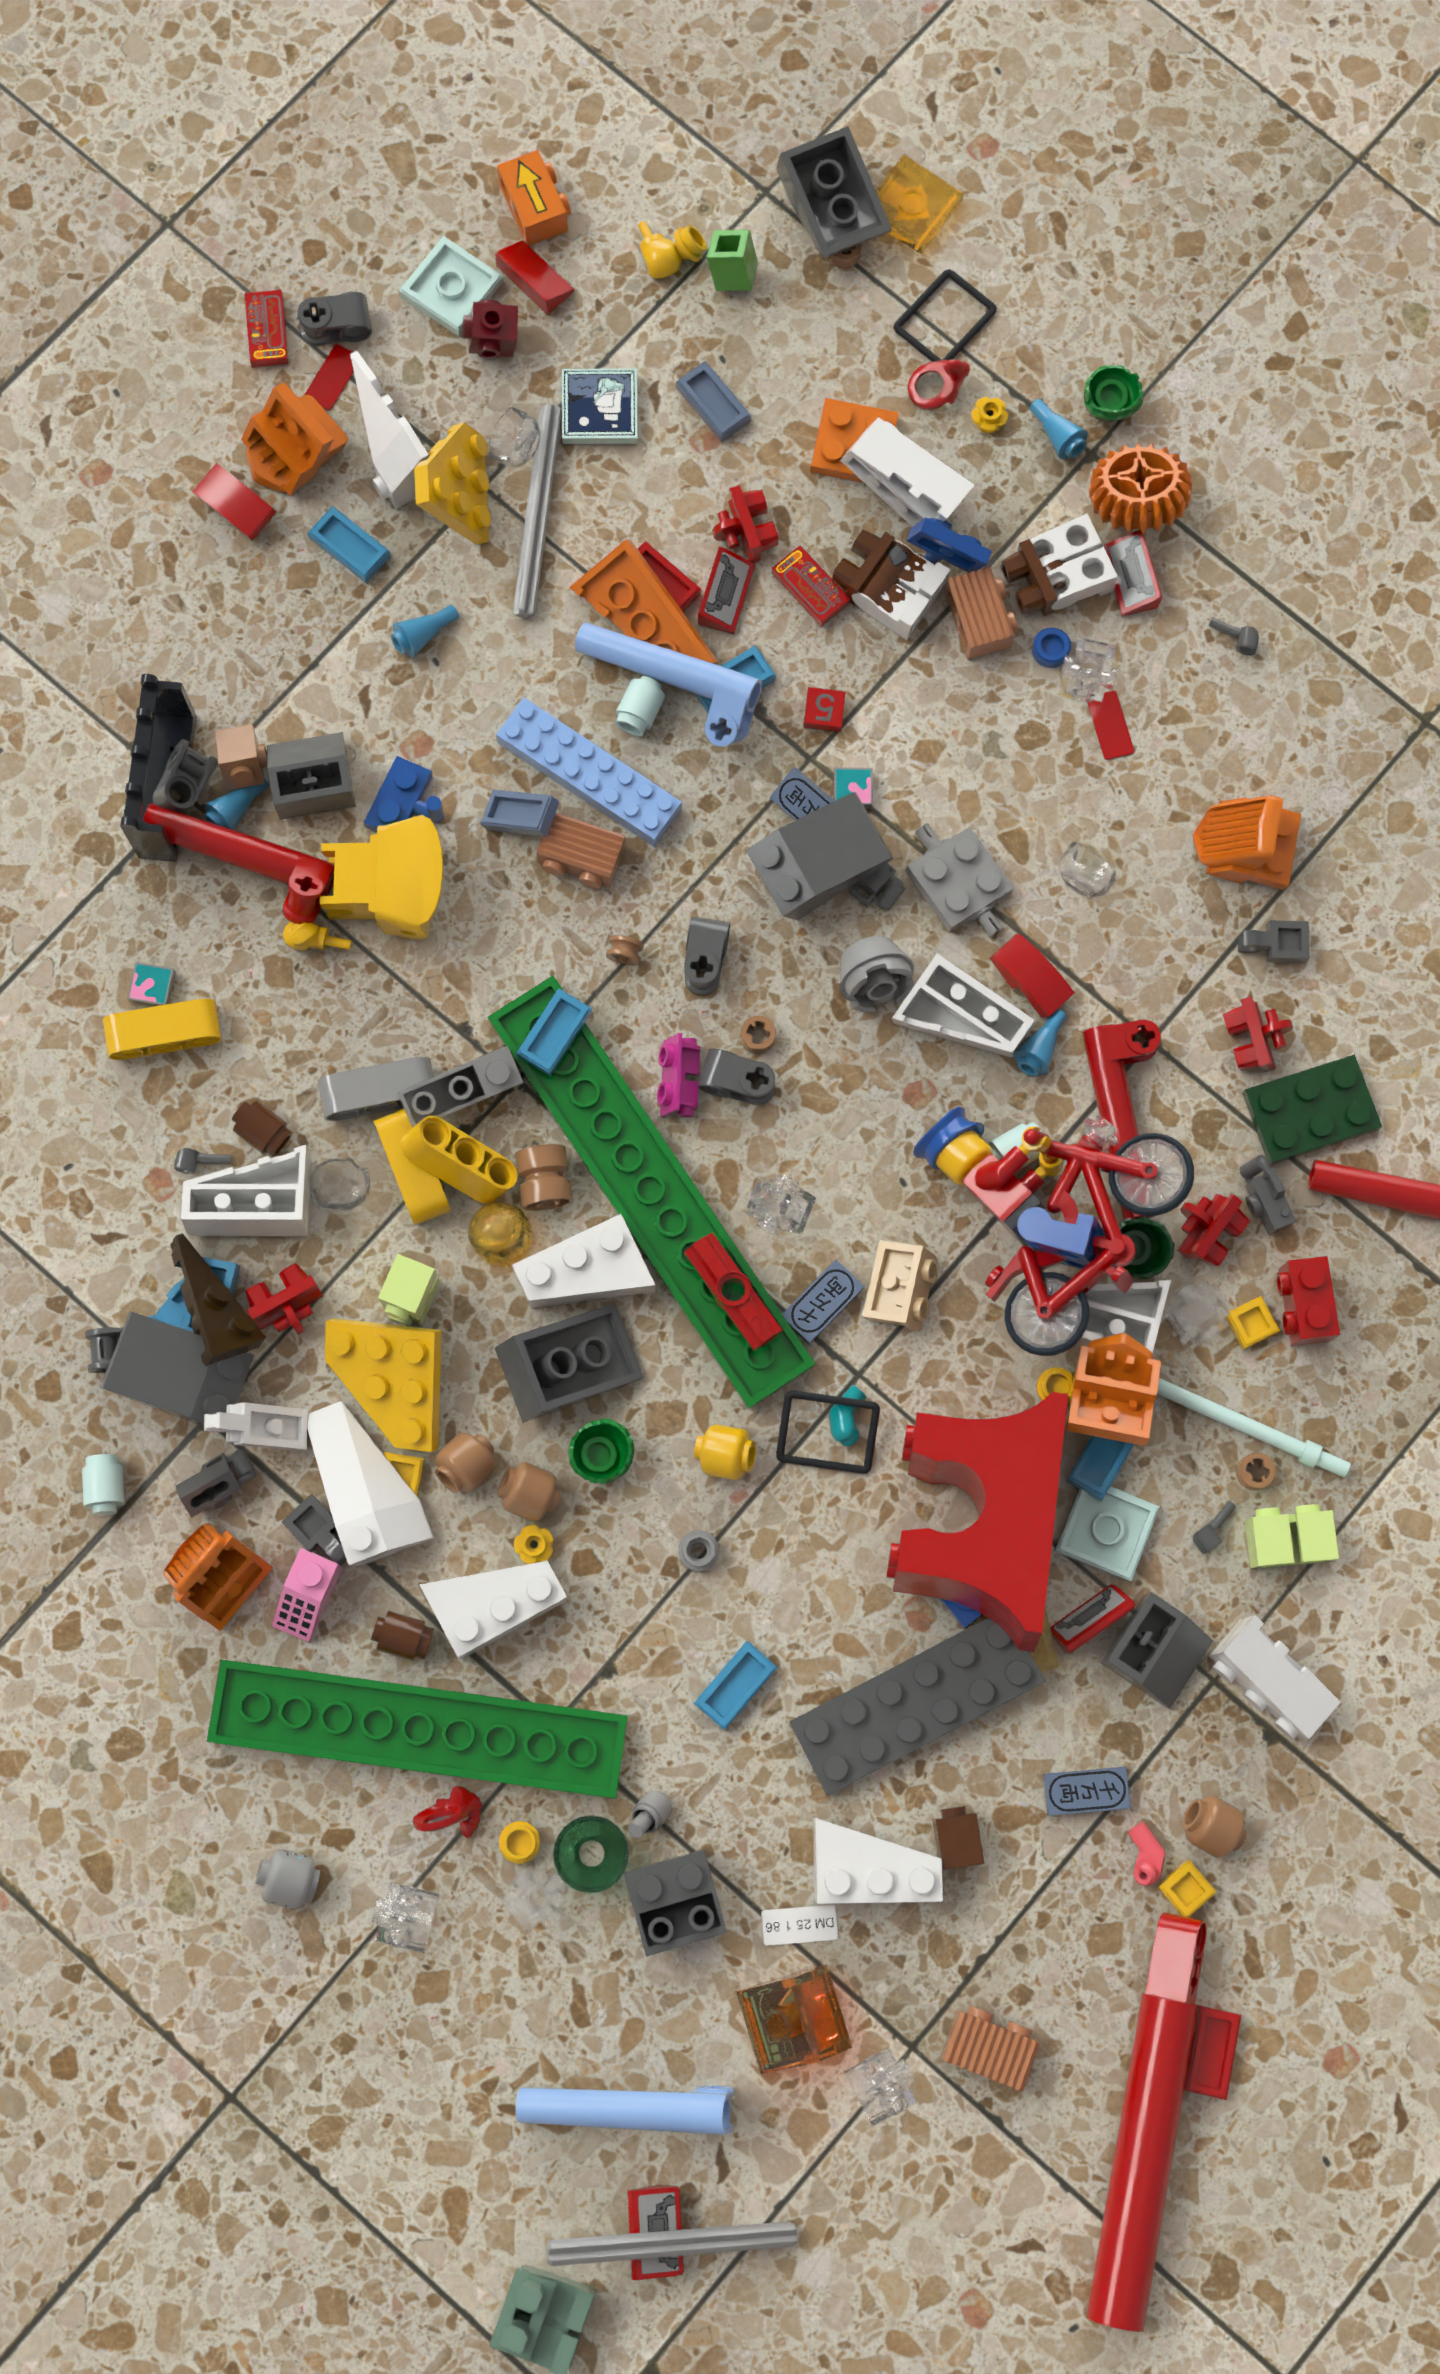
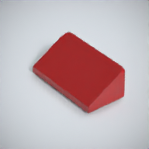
(533, 276)

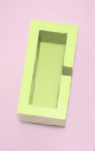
(408, 1291)
(1291, 1538)

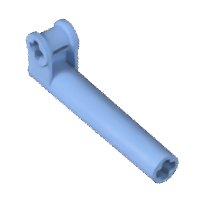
(732, 692)
(698, 2111)

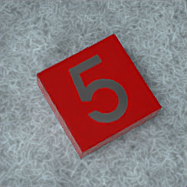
(824, 709)

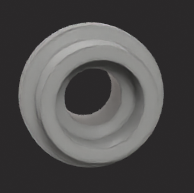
(705, 1539)

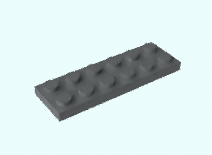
(914, 1704)

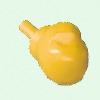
(658, 253)
(311, 935)

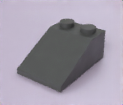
(832, 192)
(819, 856)
(568, 1362)
(165, 1370)

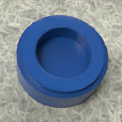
(1051, 647)

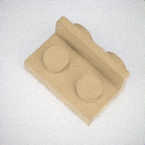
(900, 1285)

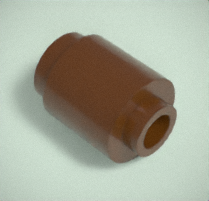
(261, 1128)
(402, 1636)

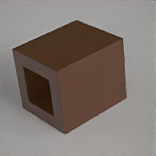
(958, 1838)

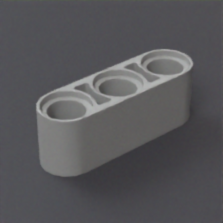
(370, 1088)

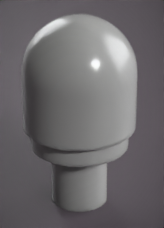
(650, 1813)

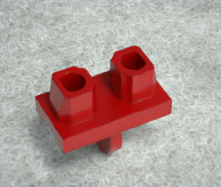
(743, 508)
(1249, 1019)
(1206, 1224)
(287, 1306)

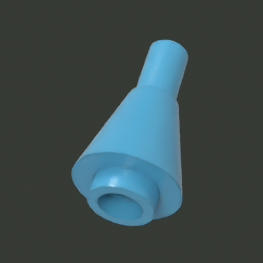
(1064, 435)
(415, 633)
(231, 807)
(1036, 1053)

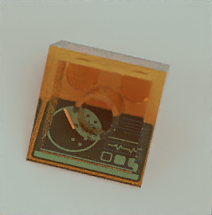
(794, 2020)

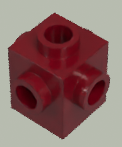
(491, 329)

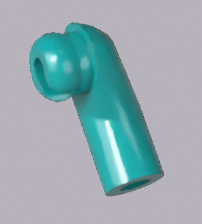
(842, 1419)

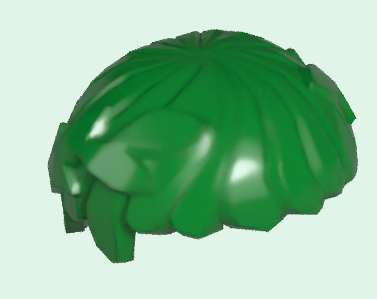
(1113, 393)
(601, 1451)

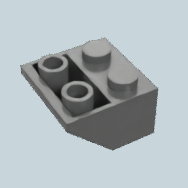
(310, 776)
(1157, 1649)
(675, 1902)

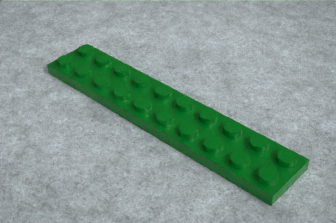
(417, 1728)

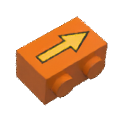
(533, 197)

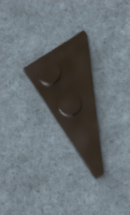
(213, 1309)

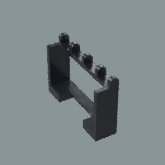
(162, 722)

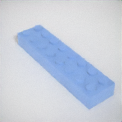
(589, 772)

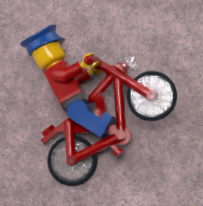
(1146, 1177)

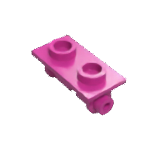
(678, 1058)

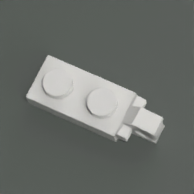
(261, 1426)

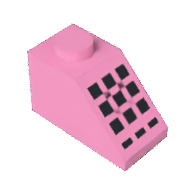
(306, 1594)

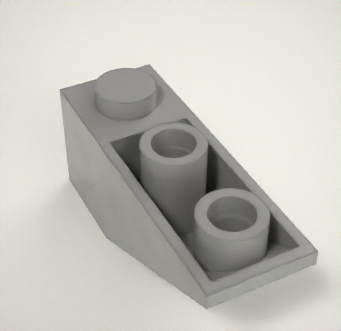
(461, 1086)

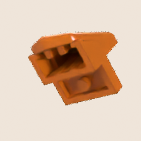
(290, 440)
(1248, 840)
(1114, 1390)
(214, 1574)

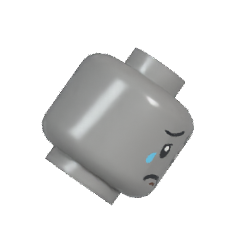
(288, 1879)

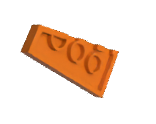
(638, 603)

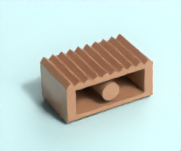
(980, 612)
(581, 851)
(990, 2048)

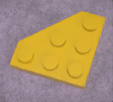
(455, 483)
(392, 1376)

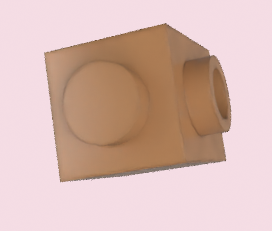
(240, 757)

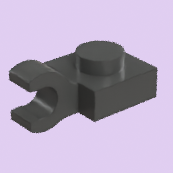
(1282, 940)
(314, 1527)

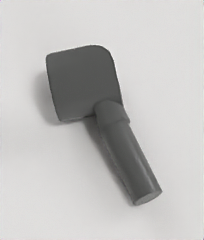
(1246, 636)
(188, 1158)
(1206, 1537)

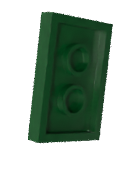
(1311, 1109)

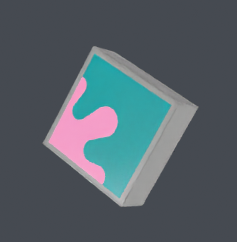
(854, 780)
(151, 984)

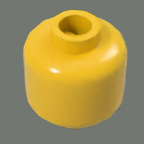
(725, 1452)

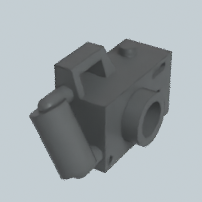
(875, 883)
(1266, 1195)
(215, 1482)

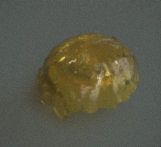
(500, 1234)

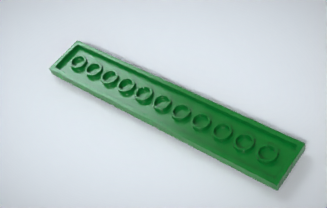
(651, 1195)

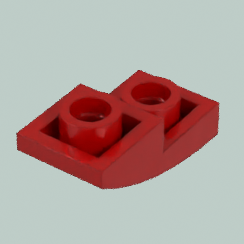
(234, 501)
(1032, 973)

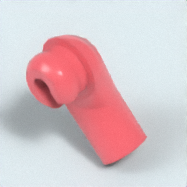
(1150, 1855)

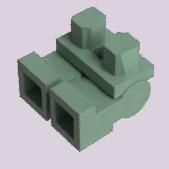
(543, 2318)

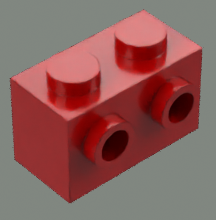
(1308, 1301)

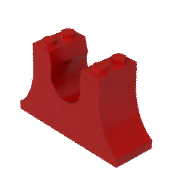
(1013, 1478)

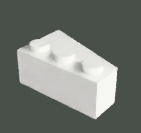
(905, 474)
(962, 1010)
(251, 1200)
(586, 1267)
(1133, 1312)
(492, 1603)
(1273, 1679)
(870, 1870)

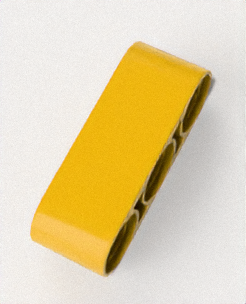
(161, 1029)
(459, 1159)
(419, 1188)

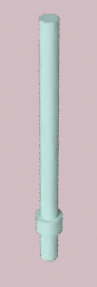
(1307, 1453)

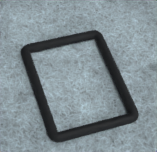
(926, 294)
(823, 1463)

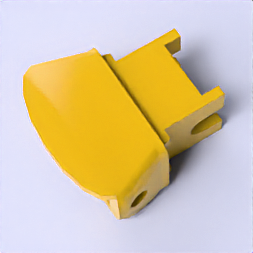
(389, 879)

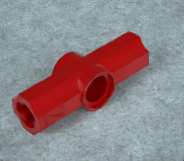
(718, 1270)

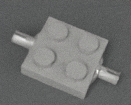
(959, 879)

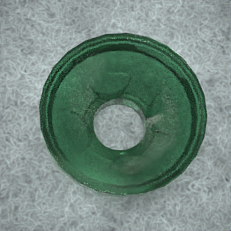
(568, 1862)

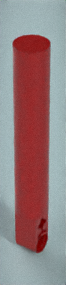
(1148, 2127)

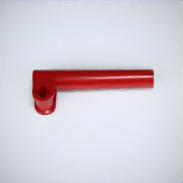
(305, 874)
(1107, 1053)
(1376, 1188)

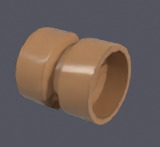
(543, 1175)

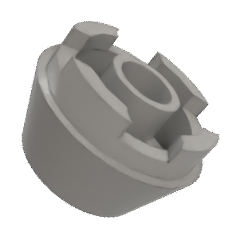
(875, 973)

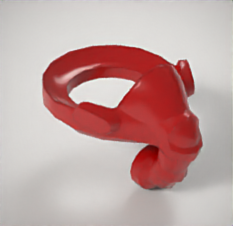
(953, 376)
(459, 1806)

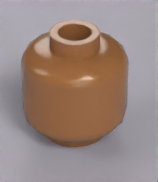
(465, 1462)
(528, 1491)
(1214, 1826)

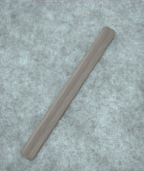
(537, 512)
(671, 2243)

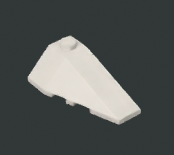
(391, 439)
(365, 1493)

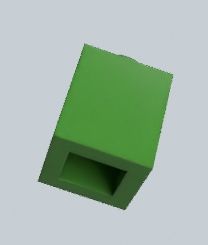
(732, 260)

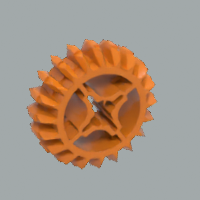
(1163, 485)

